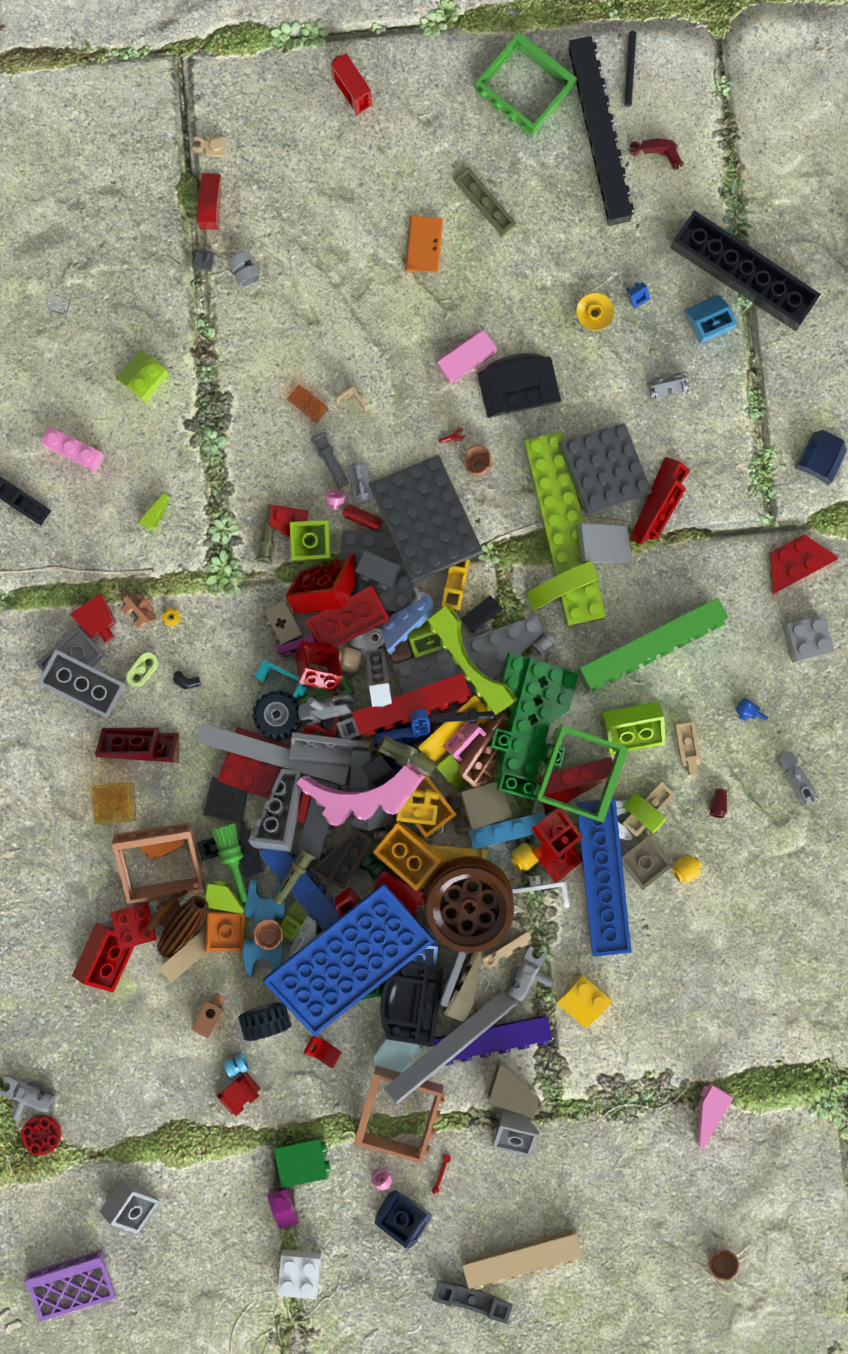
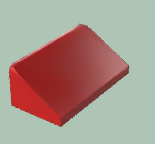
(362, 517)

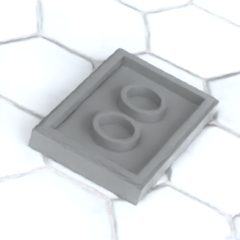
(604, 544)
(78, 646)
(451, 978)

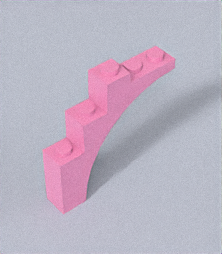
(341, 803)

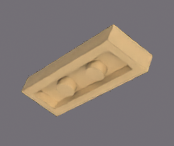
(658, 798)

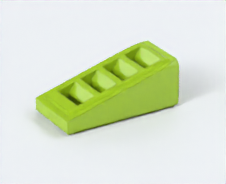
(153, 515)

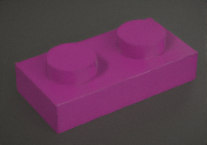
(289, 648)

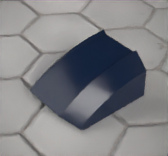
(822, 456)
(402, 1218)

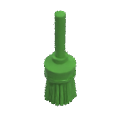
(230, 854)

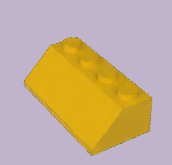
(433, 745)

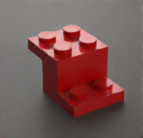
(557, 847)

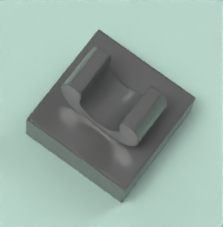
(203, 260)

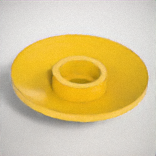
(598, 303)

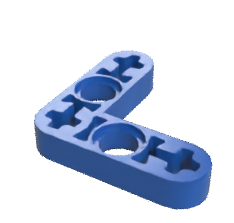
(417, 732)

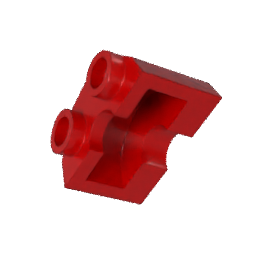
(238, 1093)

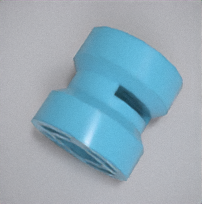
(235, 1065)

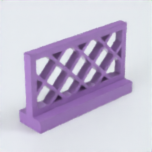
(68, 1269)

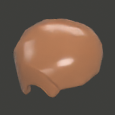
(477, 461)
(268, 934)
(723, 1265)

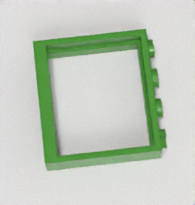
(541, 59)
(610, 784)

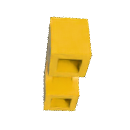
(455, 586)

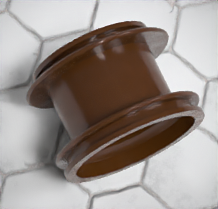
(482, 933)

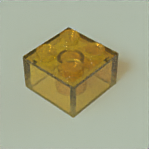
(113, 803)

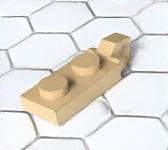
(688, 746)
(506, 948)

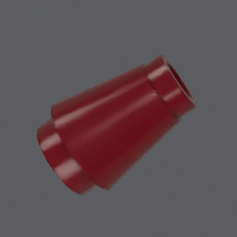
(718, 805)

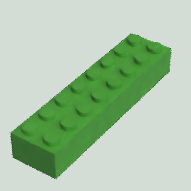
(652, 644)

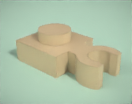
(213, 147)

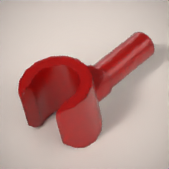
(453, 436)

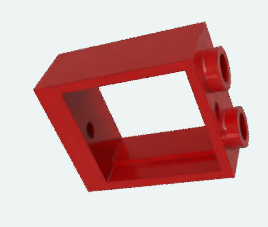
(351, 83)
(327, 657)

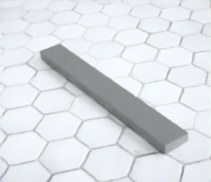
(268, 754)
(449, 1047)

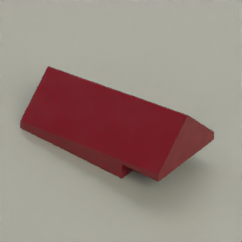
(138, 744)

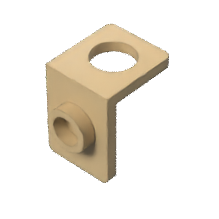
(359, 396)

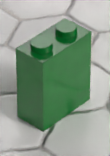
(302, 1161)

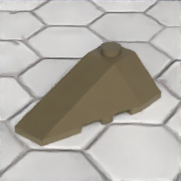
(463, 994)

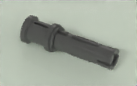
(326, 452)

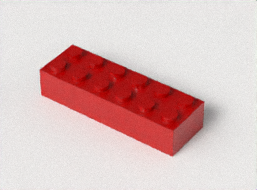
(431, 697)

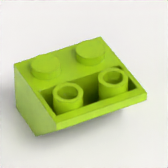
(424, 640)

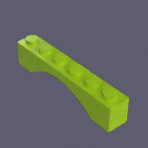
(448, 627)

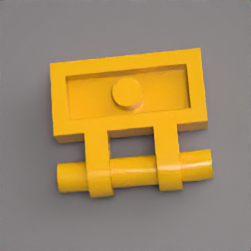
(417, 812)

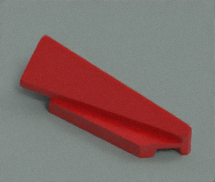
(662, 502)

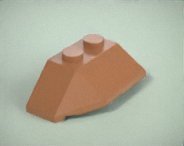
(481, 759)

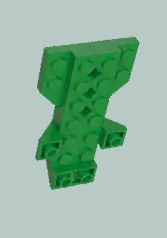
(524, 742)

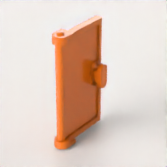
(422, 249)

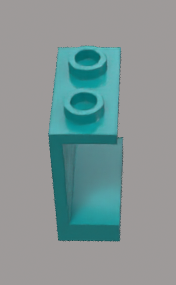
(265, 669)

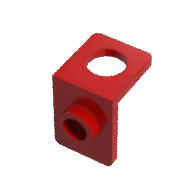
(323, 1051)

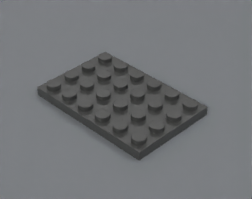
(426, 518)

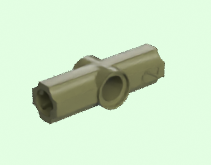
(405, 754)

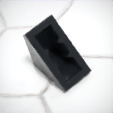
(207, 849)

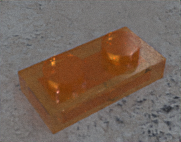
(307, 404)

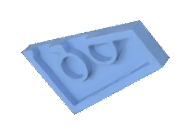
(405, 621)

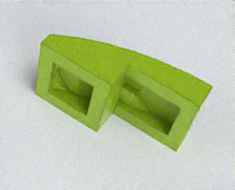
(451, 771)
(644, 812)
(294, 921)

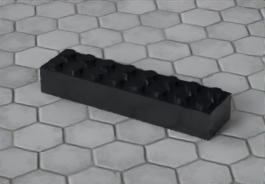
(745, 270)

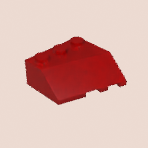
(323, 587)

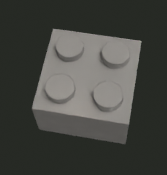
(808, 638)

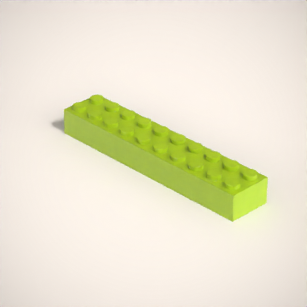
(560, 521)

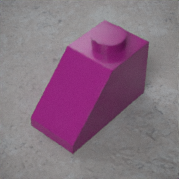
(282, 1207)

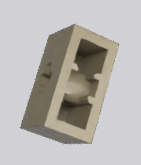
(281, 612)

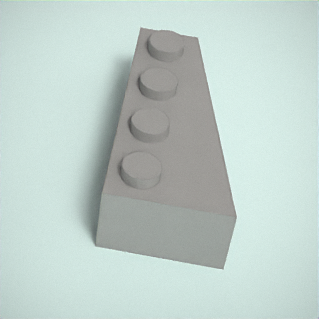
(278, 821)

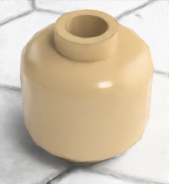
(350, 660)

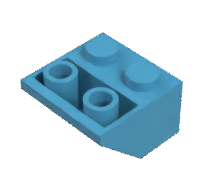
(710, 319)

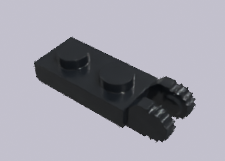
(250, 861)

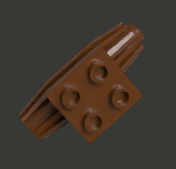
(178, 920)

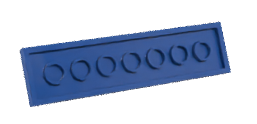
(604, 881)

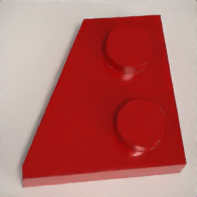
(282, 516)

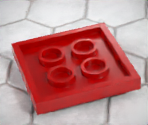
(248, 773)

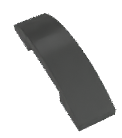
(474, 1300)

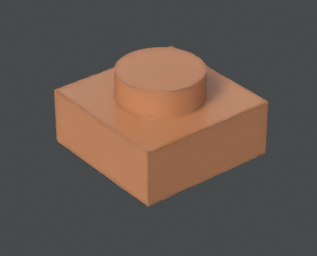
(402, 652)

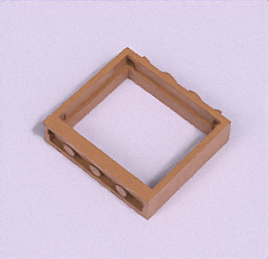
(150, 837)
(390, 1146)

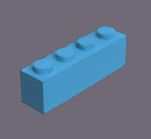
(504, 830)

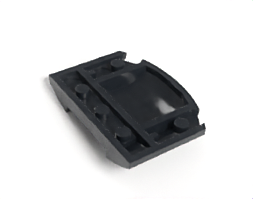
(518, 384)
(411, 1004)

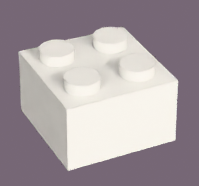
(299, 1274)

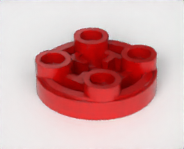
(41, 1134)

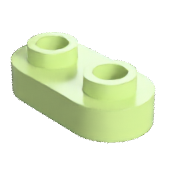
(142, 669)

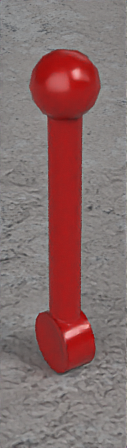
(435, 1190)

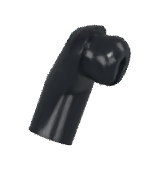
(185, 683)

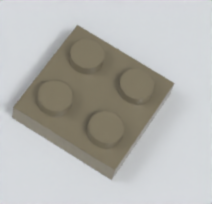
(645, 862)

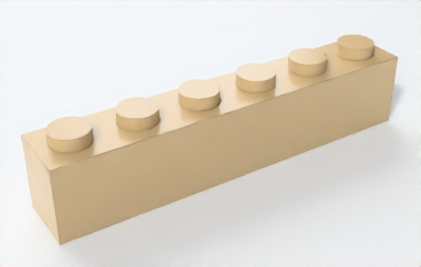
(522, 1259)

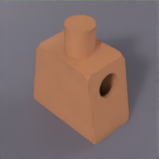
(204, 1025)

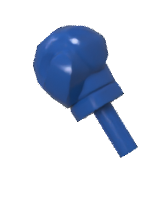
(747, 709)

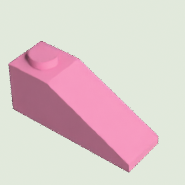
(711, 1110)

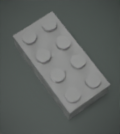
(82, 684)

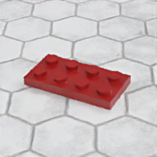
(360, 614)

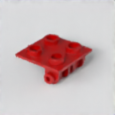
(131, 925)

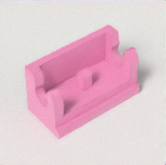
(462, 739)

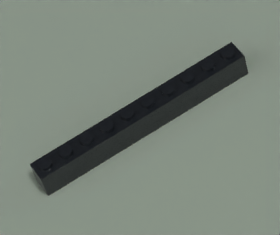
(600, 130)

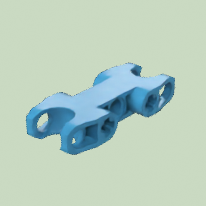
(262, 909)

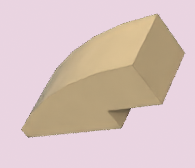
(185, 957)

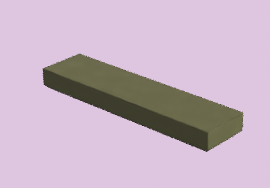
(485, 202)

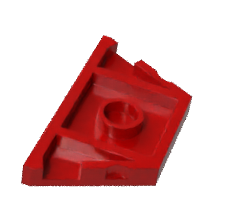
(797, 561)

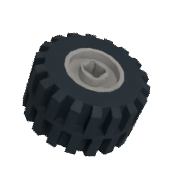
(277, 715)
(264, 1021)

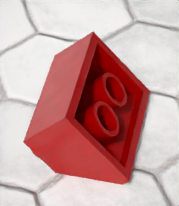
(101, 959)

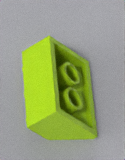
(635, 726)

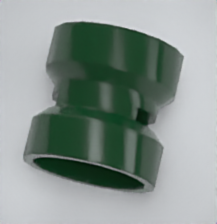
(375, 869)

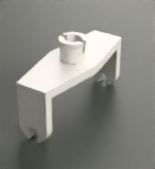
(536, 885)

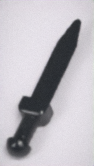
(472, 716)

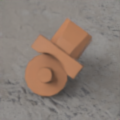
(141, 607)

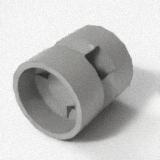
(245, 270)

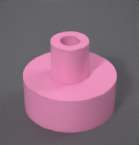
(335, 499)
(381, 1179)

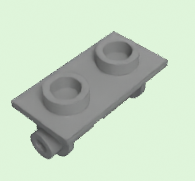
(675, 383)
(360, 482)

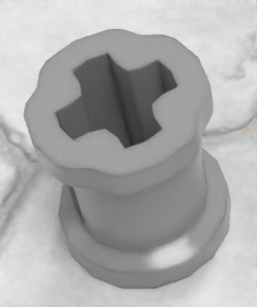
(544, 643)

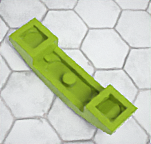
(562, 584)

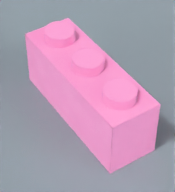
(466, 356)
(72, 449)

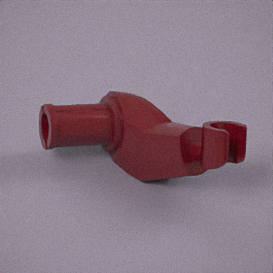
(660, 146)

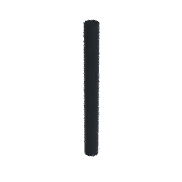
(630, 68)

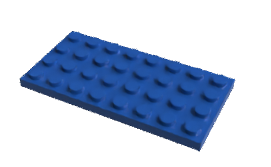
(348, 959)

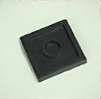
(225, 801)

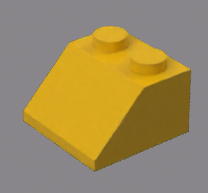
(584, 1001)

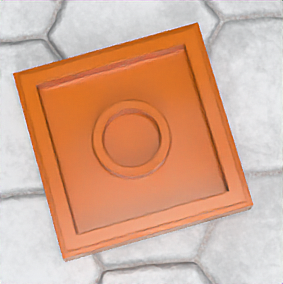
(224, 932)

